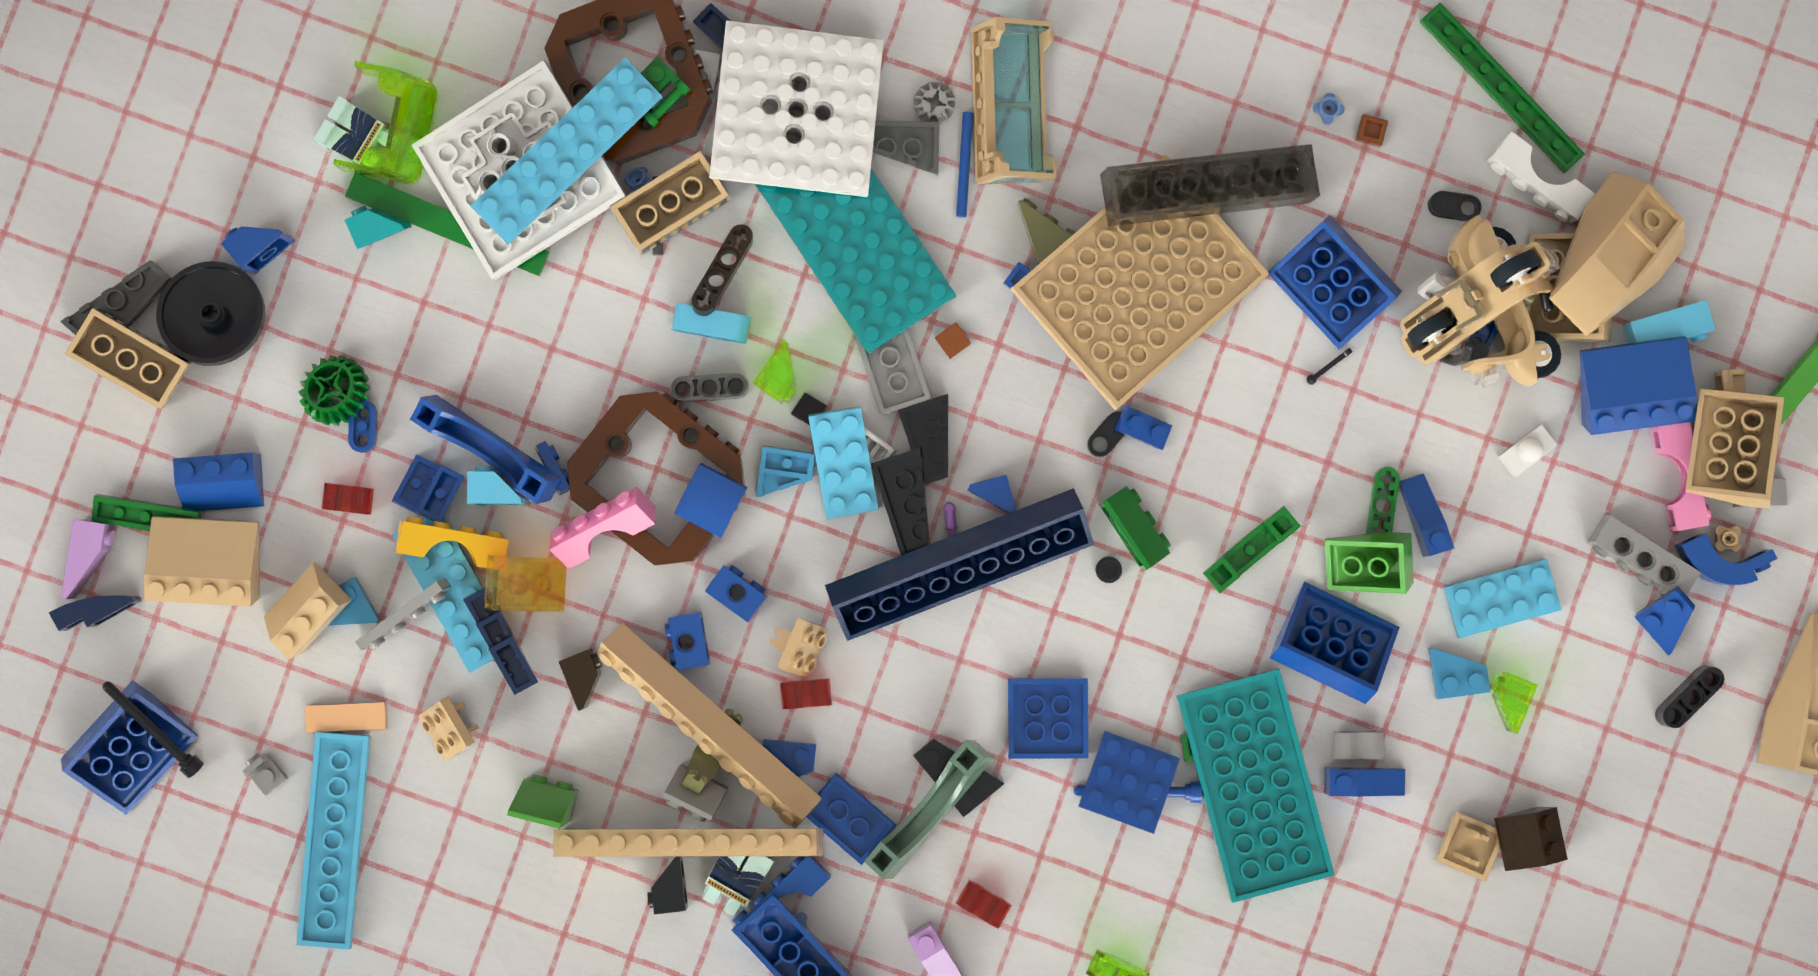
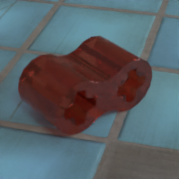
(347, 498)
(806, 693)
(983, 904)

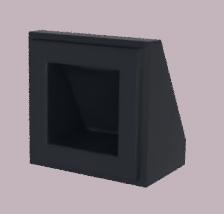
(806, 406)

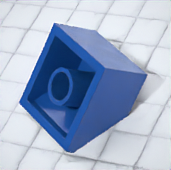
(255, 247)

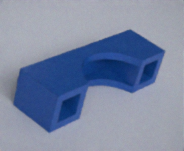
(804, 878)

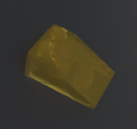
(525, 583)

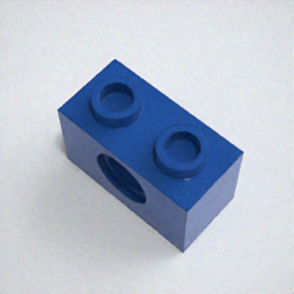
(721, 591)
(698, 653)

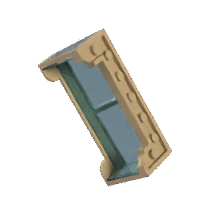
(1010, 101)

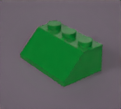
(1135, 528)

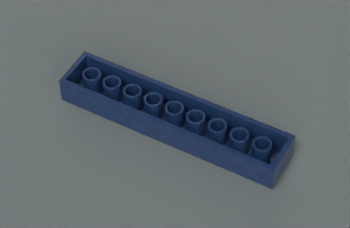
(960, 564)

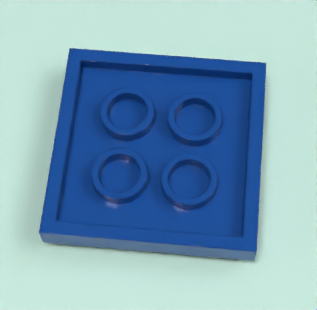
(1047, 718)
(1129, 782)

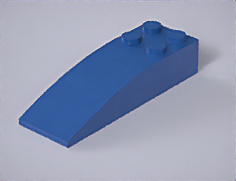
(786, 943)

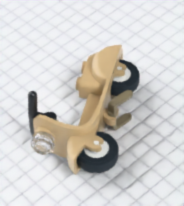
(1477, 299)
(1525, 352)

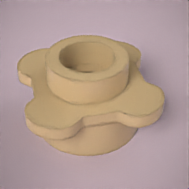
(1720, 538)

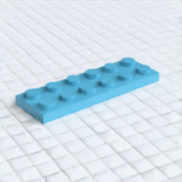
(450, 562)

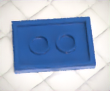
(850, 818)

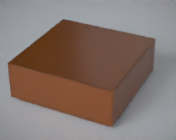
(1371, 130)
(952, 340)

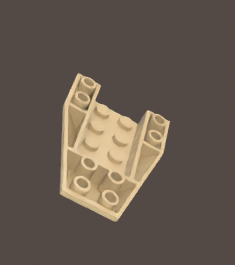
(1617, 251)
(1791, 717)

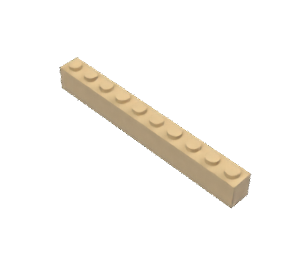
(708, 726)
(688, 842)

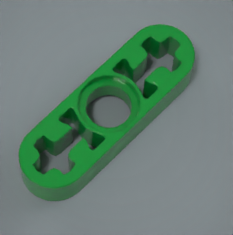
(1378, 484)

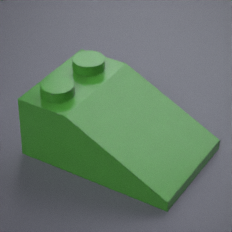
(1370, 563)
(544, 801)

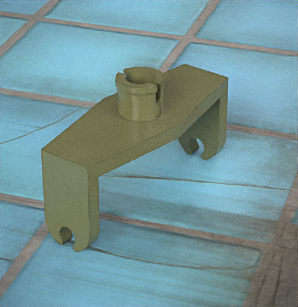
(704, 766)

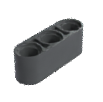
(697, 382)

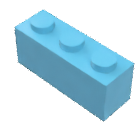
(1689, 321)

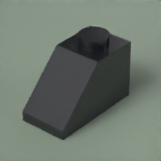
(669, 890)

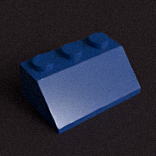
(219, 481)

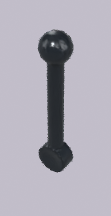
(1311, 379)

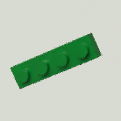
(134, 512)

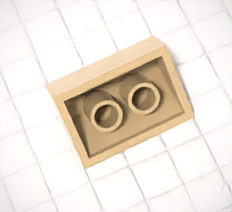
(304, 611)

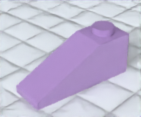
(86, 551)
(933, 951)

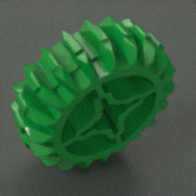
(328, 405)

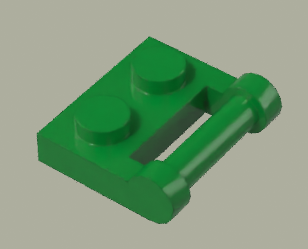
(660, 77)

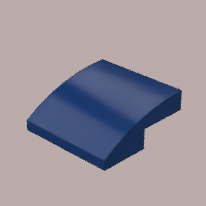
(427, 489)
(710, 500)

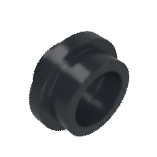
(1108, 569)

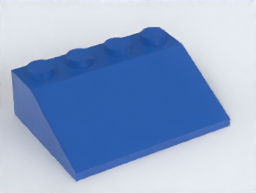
(1334, 282)
(1637, 386)
(1335, 643)
(119, 756)

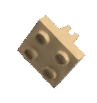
(800, 647)
(447, 728)
(1469, 846)

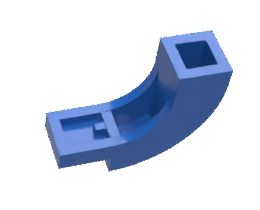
(1701, 555)

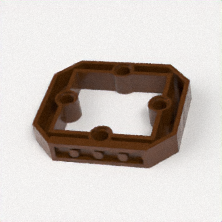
(593, 20)
(618, 423)

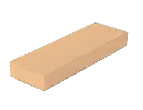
(345, 717)

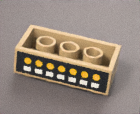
(670, 203)
(128, 358)

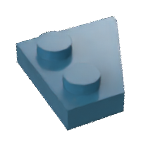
(783, 469)
(359, 609)
(1456, 675)

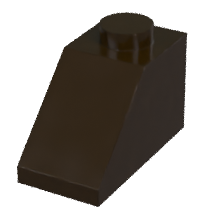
(582, 676)

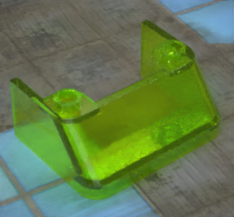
(410, 122)

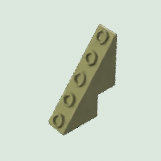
(1042, 230)

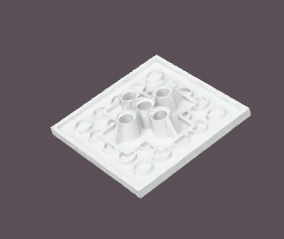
(838, 77)
(465, 158)

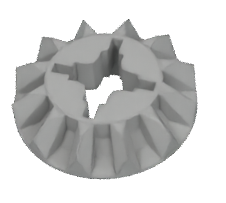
(940, 113)

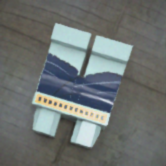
(364, 129)
(736, 883)

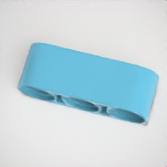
(717, 325)

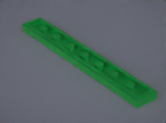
(1502, 88)
(421, 214)

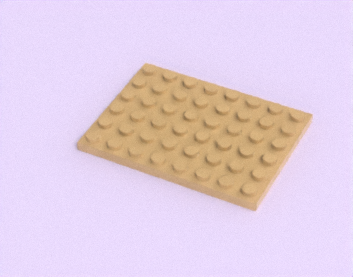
(1137, 294)

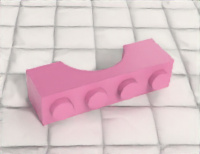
(1687, 508)
(627, 513)

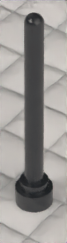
(189, 764)

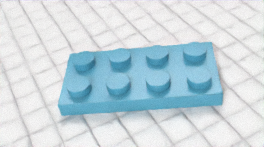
(843, 462)
(1502, 598)

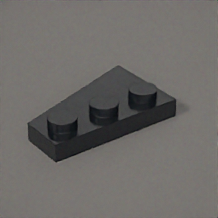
(928, 428)
(934, 758)

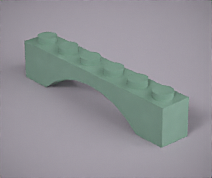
(910, 834)

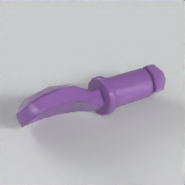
(950, 518)

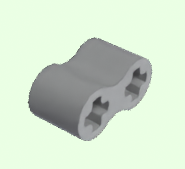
(1358, 745)

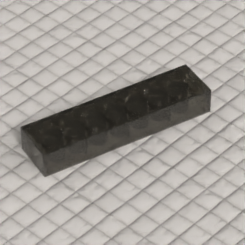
(1209, 185)

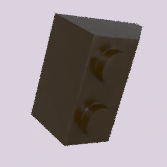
(1530, 838)

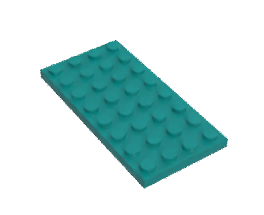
(863, 258)
(1255, 785)

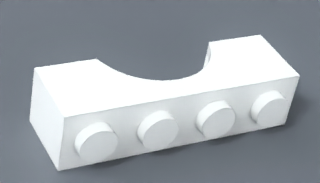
(1514, 160)

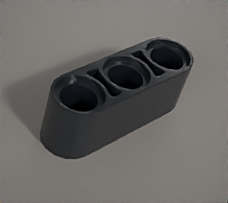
(1701, 691)

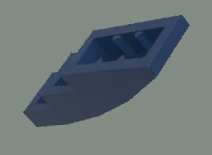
(501, 643)

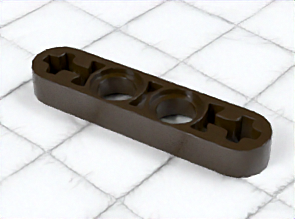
(719, 268)

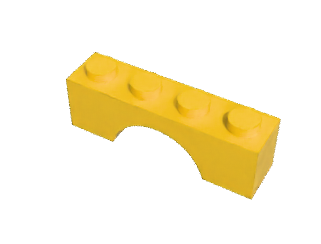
(416, 540)

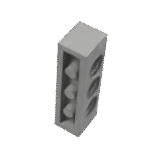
(1603, 544)

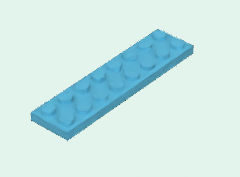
(566, 151)
(333, 840)

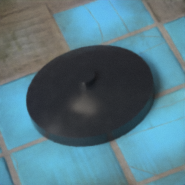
(210, 313)

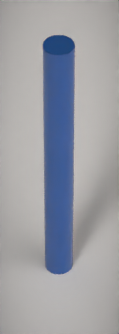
(964, 165)

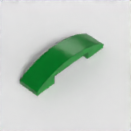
(1251, 549)

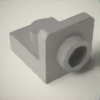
(264, 772)

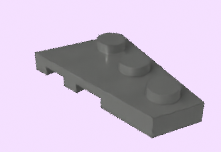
(909, 143)

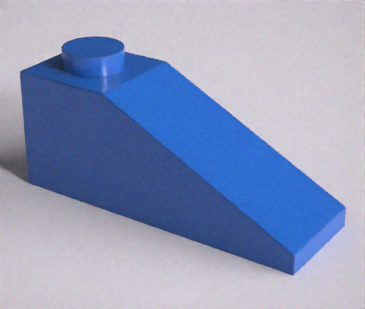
(1425, 516)
(1364, 781)

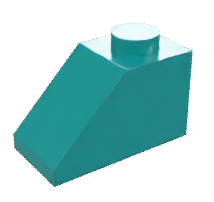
(373, 225)

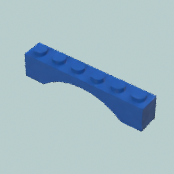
(518, 468)

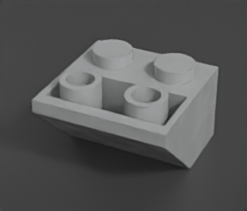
(703, 805)

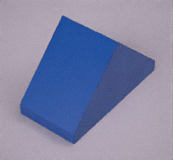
(996, 492)

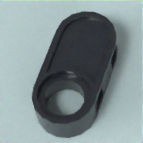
(1448, 205)
(1106, 431)

